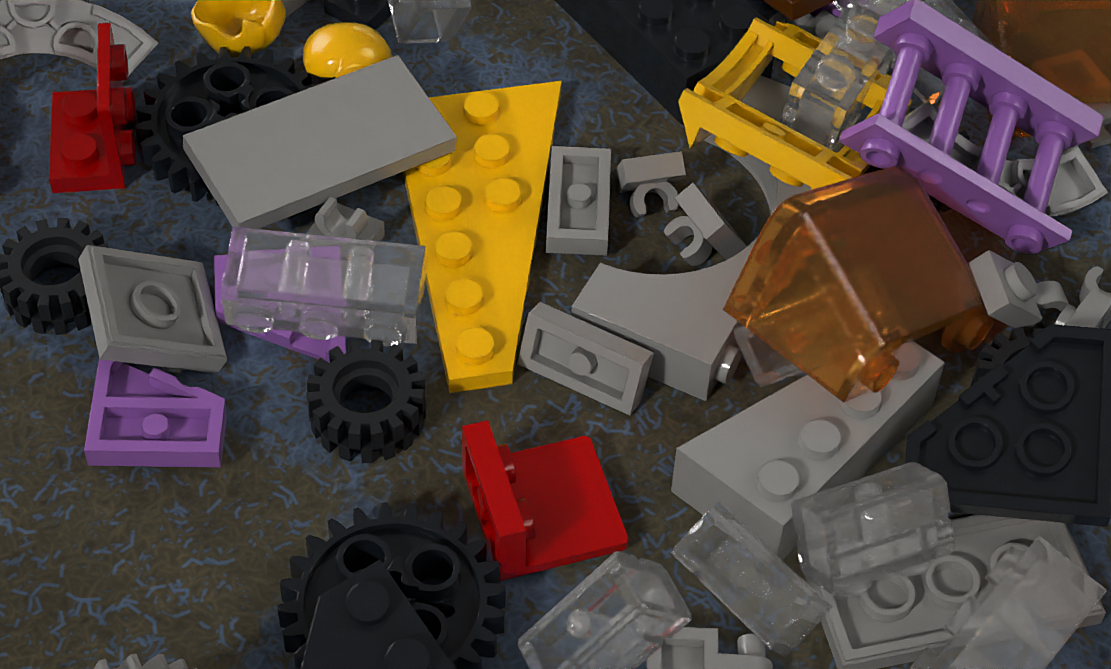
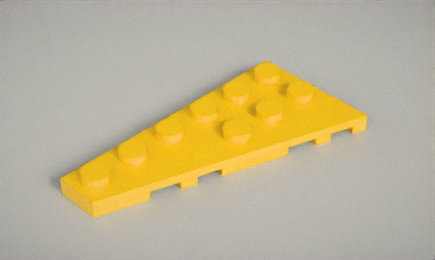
(481, 225)

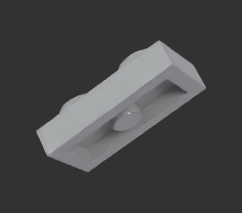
(578, 201)
(585, 358)

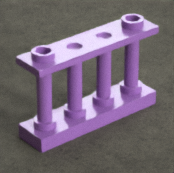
(1014, 99)

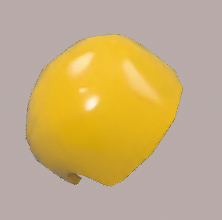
(238, 23)
(343, 49)

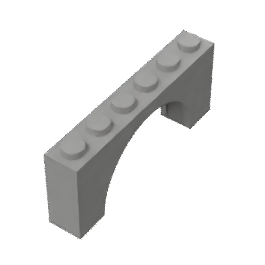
(683, 312)

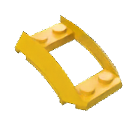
(742, 130)

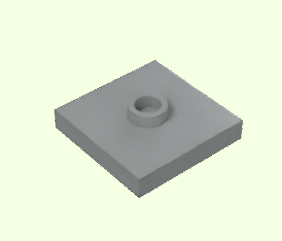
(151, 310)

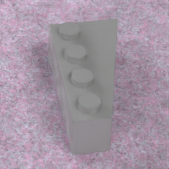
(801, 446)

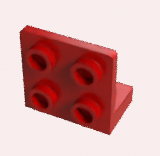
(90, 126)
(540, 502)

